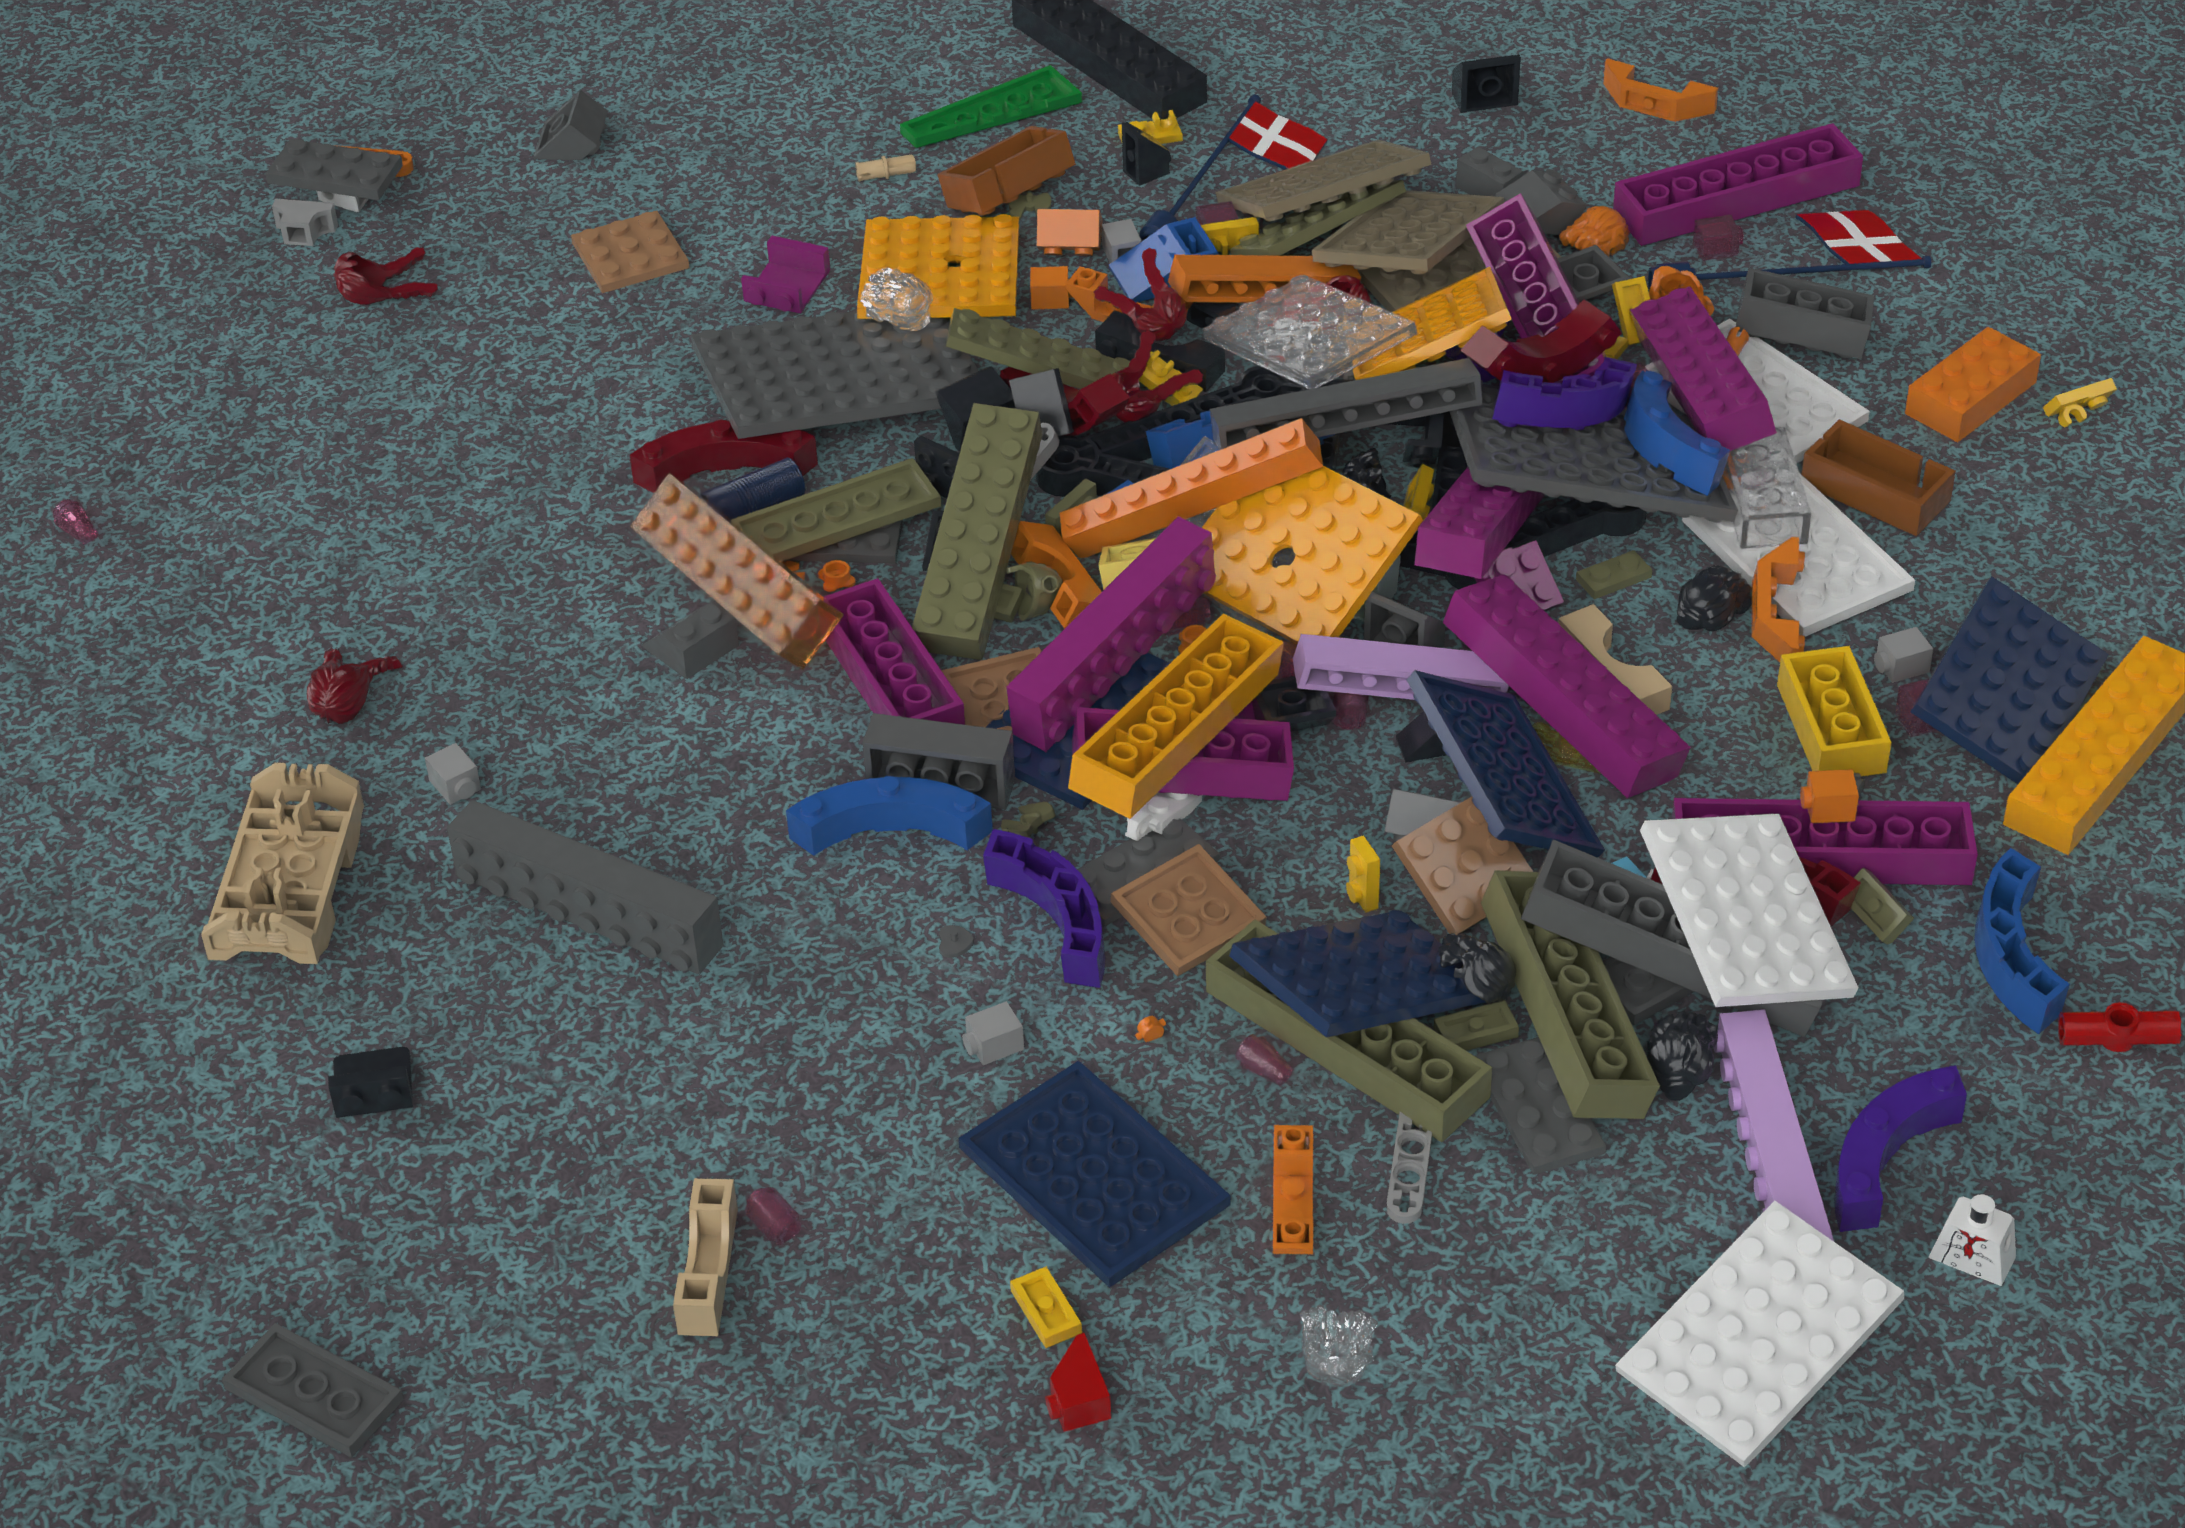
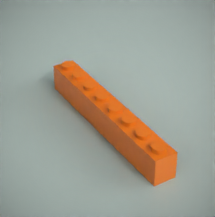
(1191, 488)

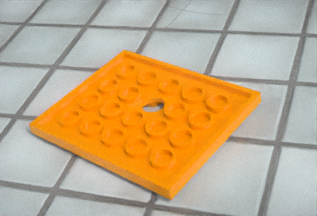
(925, 246)
(1442, 322)
(1341, 547)

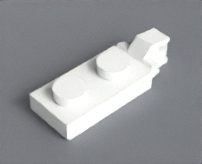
(1160, 812)

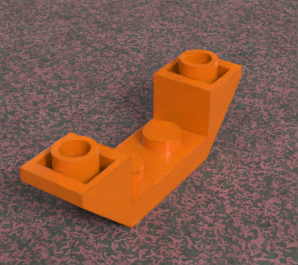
(1693, 102)
(1082, 288)
(1775, 568)
(1293, 1189)

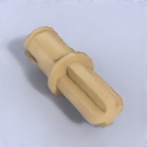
(885, 167)

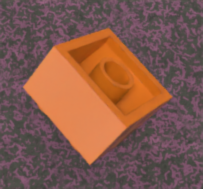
(1069, 231)

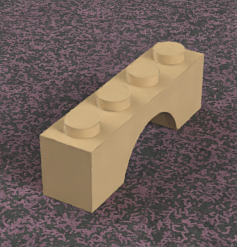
(1594, 633)
(711, 1235)

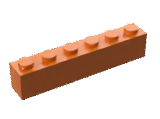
(1243, 276)

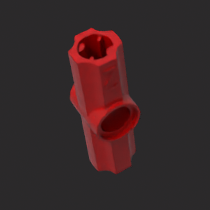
(2119, 1027)

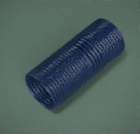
(760, 487)

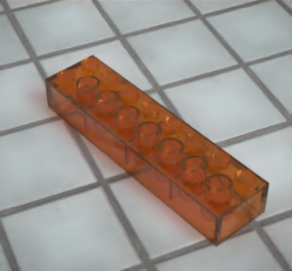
(736, 571)

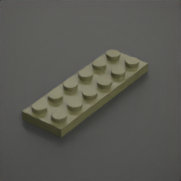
(1320, 218)
(1028, 349)
(842, 510)

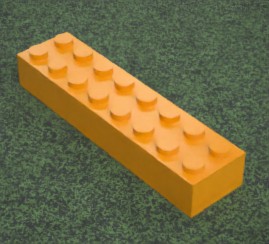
(1175, 716)
(2100, 748)

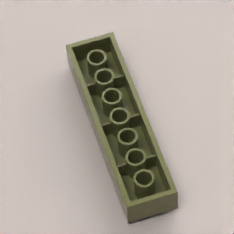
(977, 531)
(1572, 1009)
(1393, 1063)

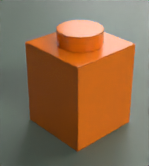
(1049, 287)
(1830, 796)

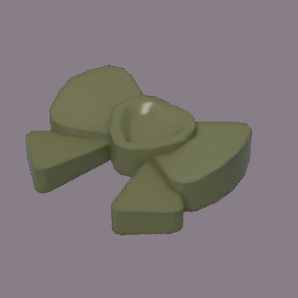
(1029, 203)
(1032, 817)

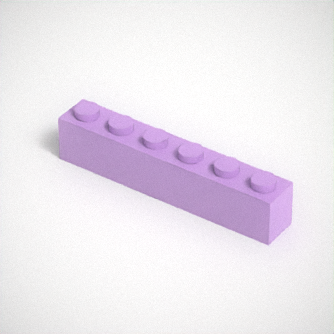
(1382, 667)

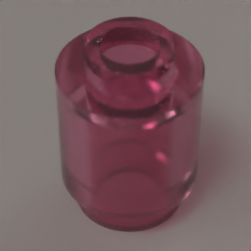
(1350, 710)
(772, 1215)

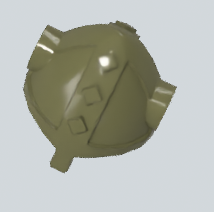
(1042, 585)

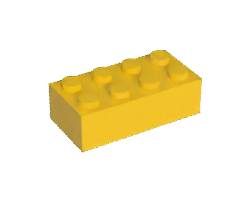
(1833, 711)

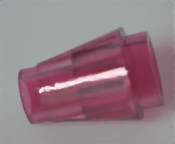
(73, 519)
(1263, 1060)

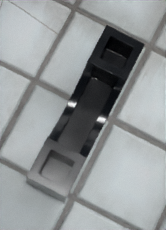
(1121, 339)

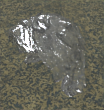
(898, 299)
(1337, 1346)

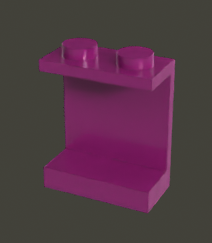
(789, 277)

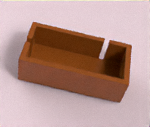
(1006, 170)
(1878, 477)

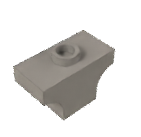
(304, 220)

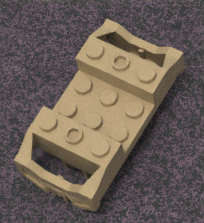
(286, 865)

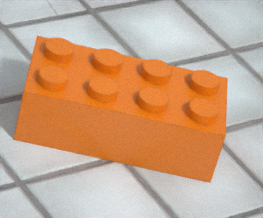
(1972, 384)

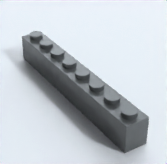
(1354, 403)

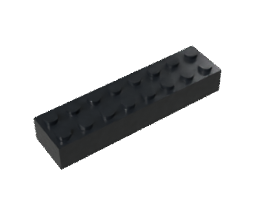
(1113, 54)

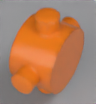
(1150, 1028)

